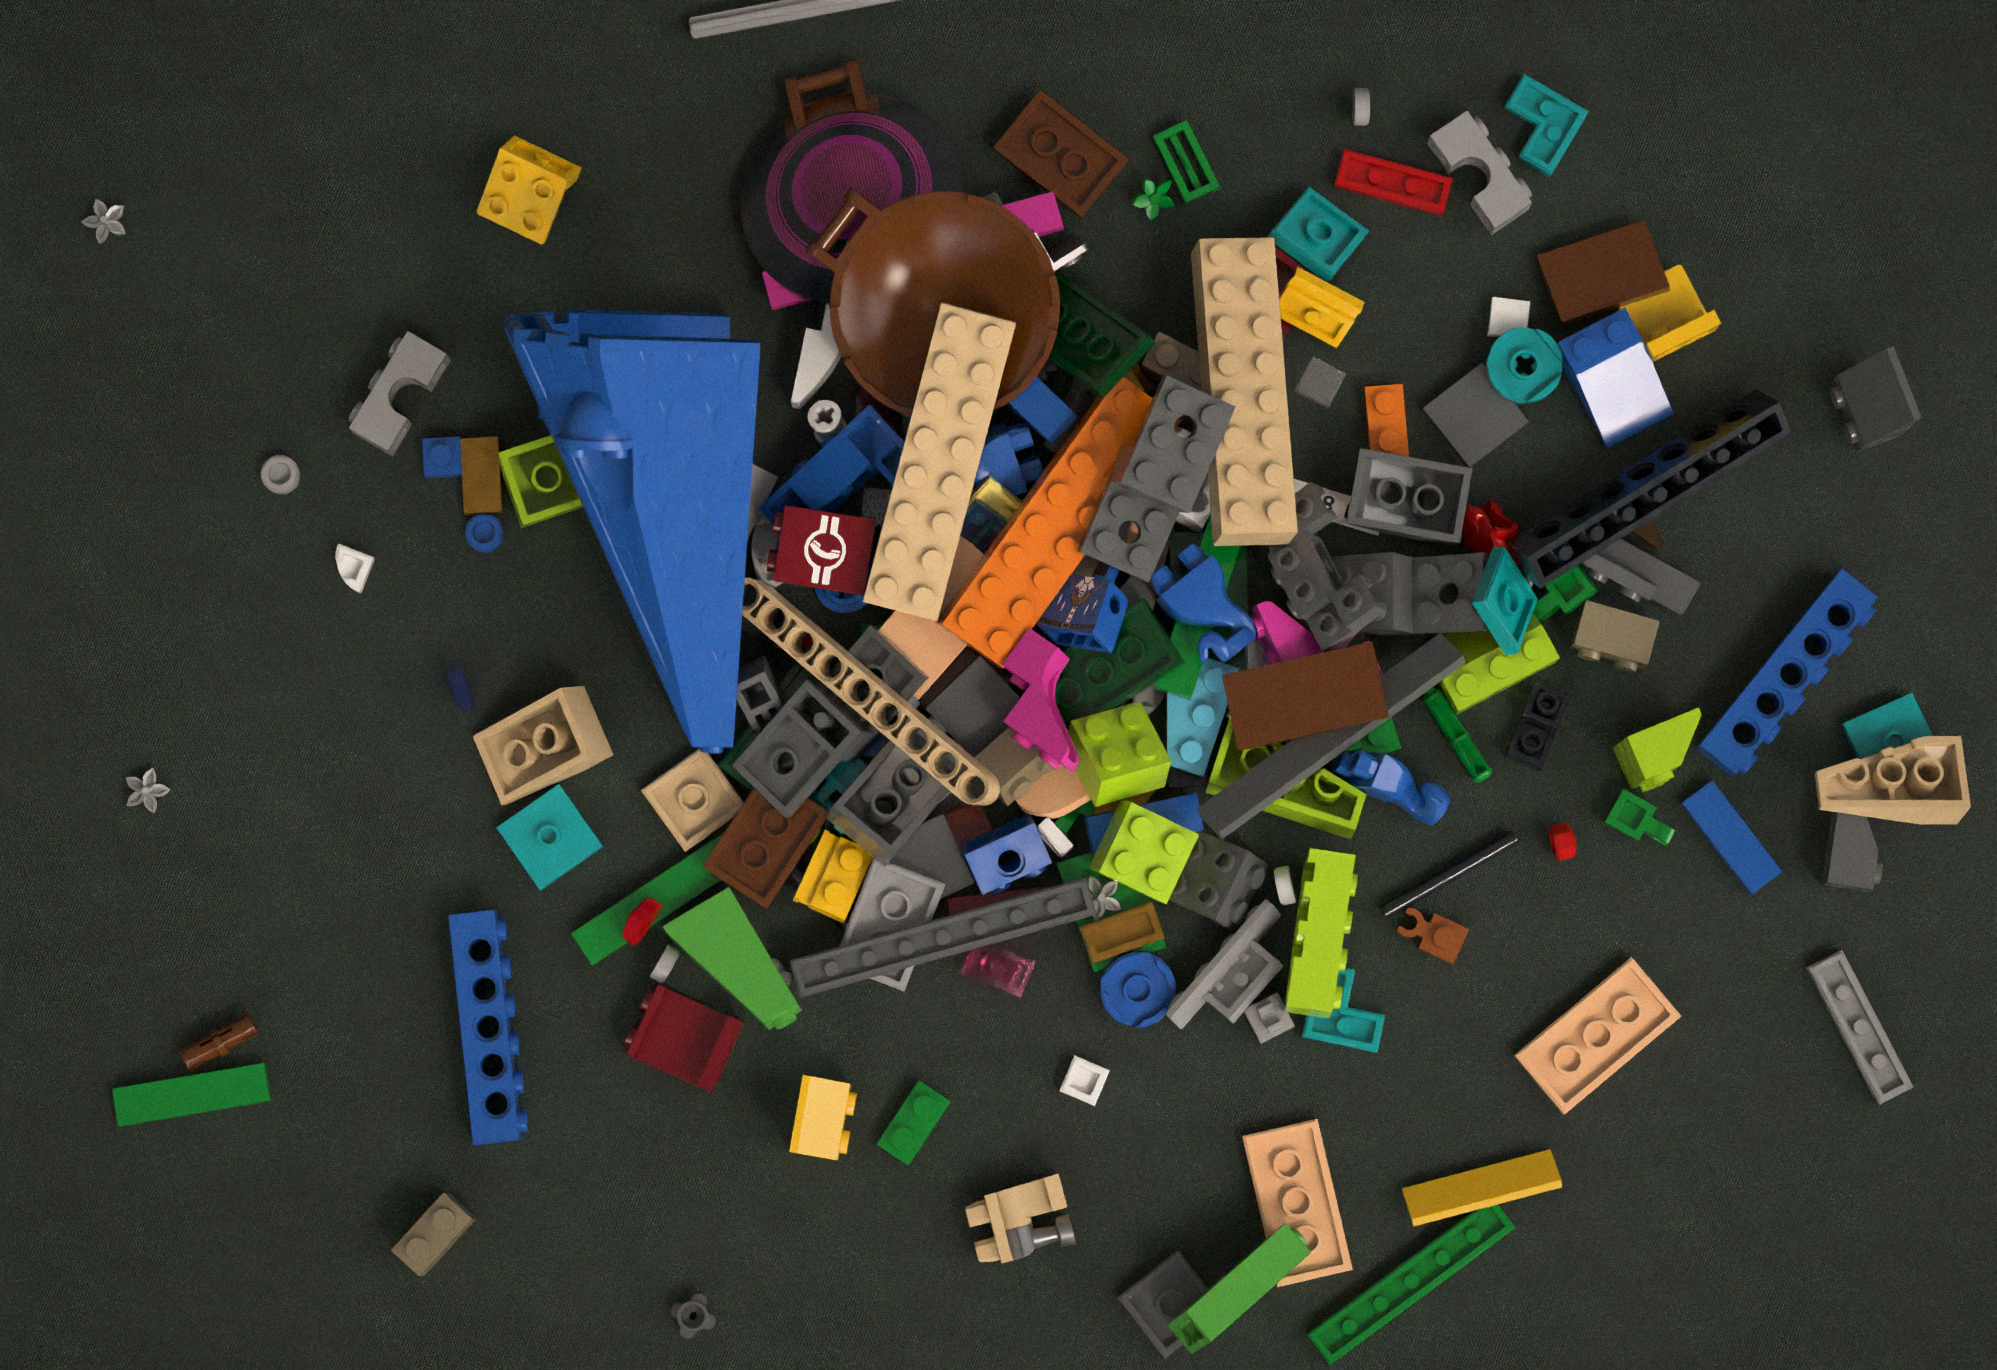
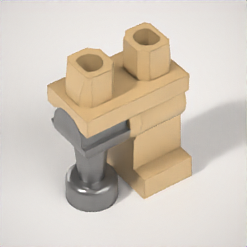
(1011, 1222)

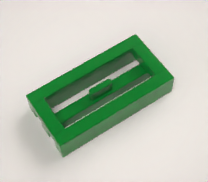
(1199, 190)

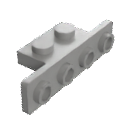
(1234, 974)

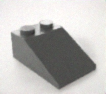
(1875, 400)
(1409, 497)
(888, 801)

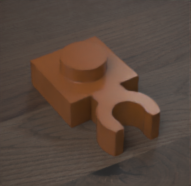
(1439, 936)

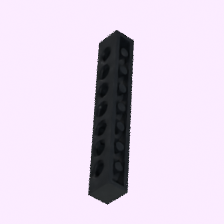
(1648, 488)

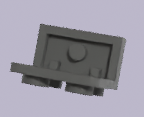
(1219, 881)

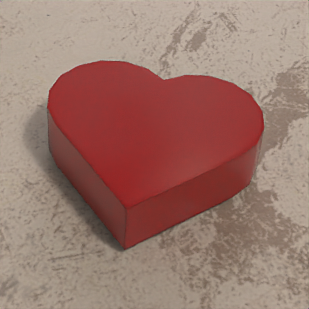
(640, 920)

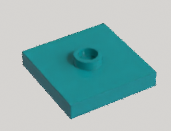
(1318, 234)
(1504, 601)
(1886, 727)
(549, 837)

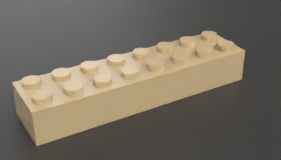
(1245, 367)
(939, 461)

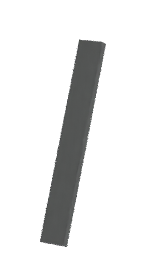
(1308, 754)
(942, 937)

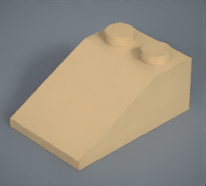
(543, 744)

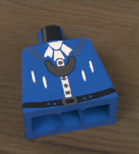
(1086, 611)

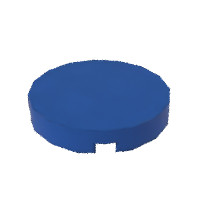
(1137, 988)

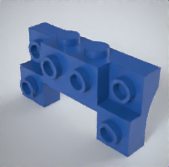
(841, 466)

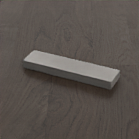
(1859, 1027)

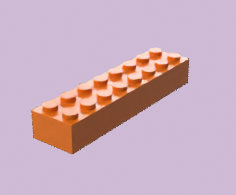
(1042, 536)

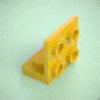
(526, 188)
(1673, 317)

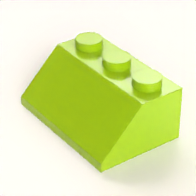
(1487, 667)
(1655, 752)

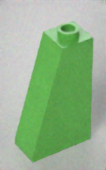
(732, 953)
(1239, 1288)

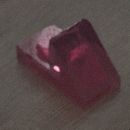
(999, 969)

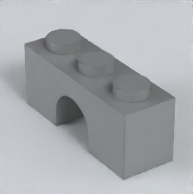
(1465, 143)
(410, 363)

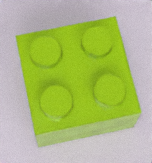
(538, 481)
(1119, 754)
(1143, 851)

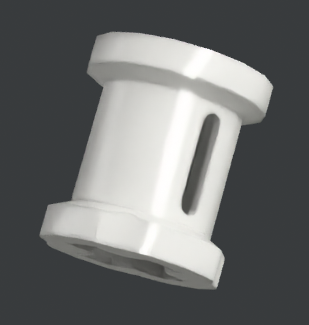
(823, 413)

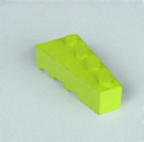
(1317, 801)
(1320, 933)

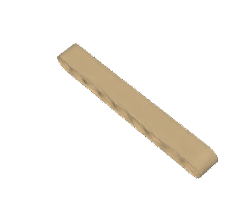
(879, 699)

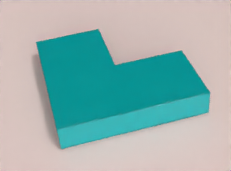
(1555, 123)
(1346, 1025)

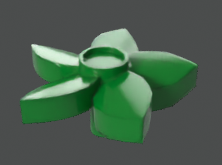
(1153, 197)

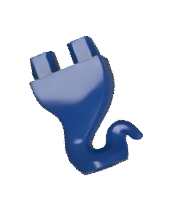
(1001, 462)
(1203, 601)
(1392, 782)

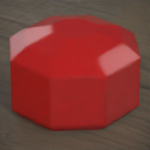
(1562, 841)

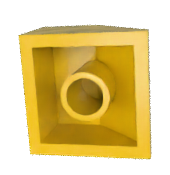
(821, 1118)

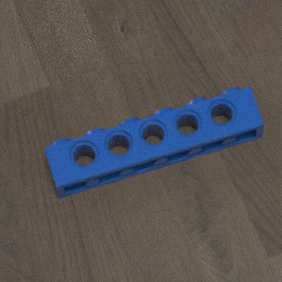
(1840, 592)
(466, 931)

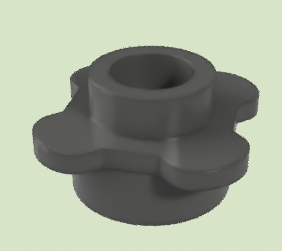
(682, 1313)

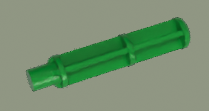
(1456, 734)

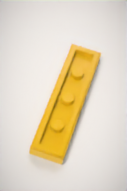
(1482, 1187)

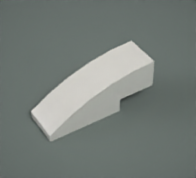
(816, 362)

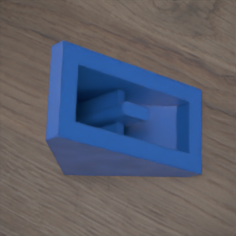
(1042, 411)

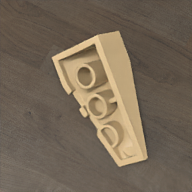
(1904, 784)

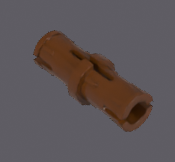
(218, 1042)

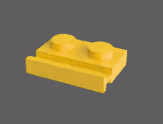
(1318, 307)
(833, 876)

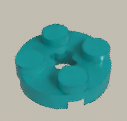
(1524, 343)

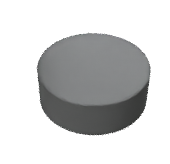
(1361, 106)
(280, 474)
(665, 964)

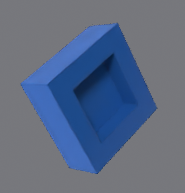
(442, 457)

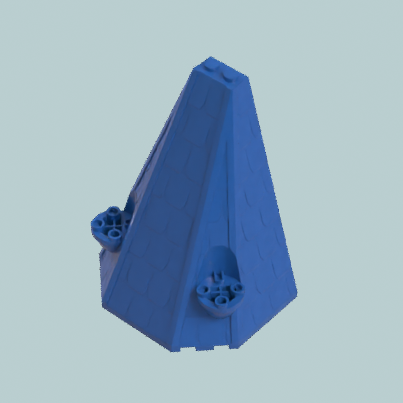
(661, 453)

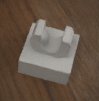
(1268, 1018)

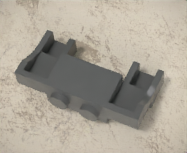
(1313, 582)

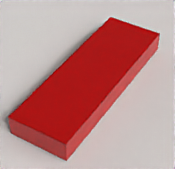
(1393, 182)

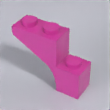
(1282, 635)
(1035, 717)

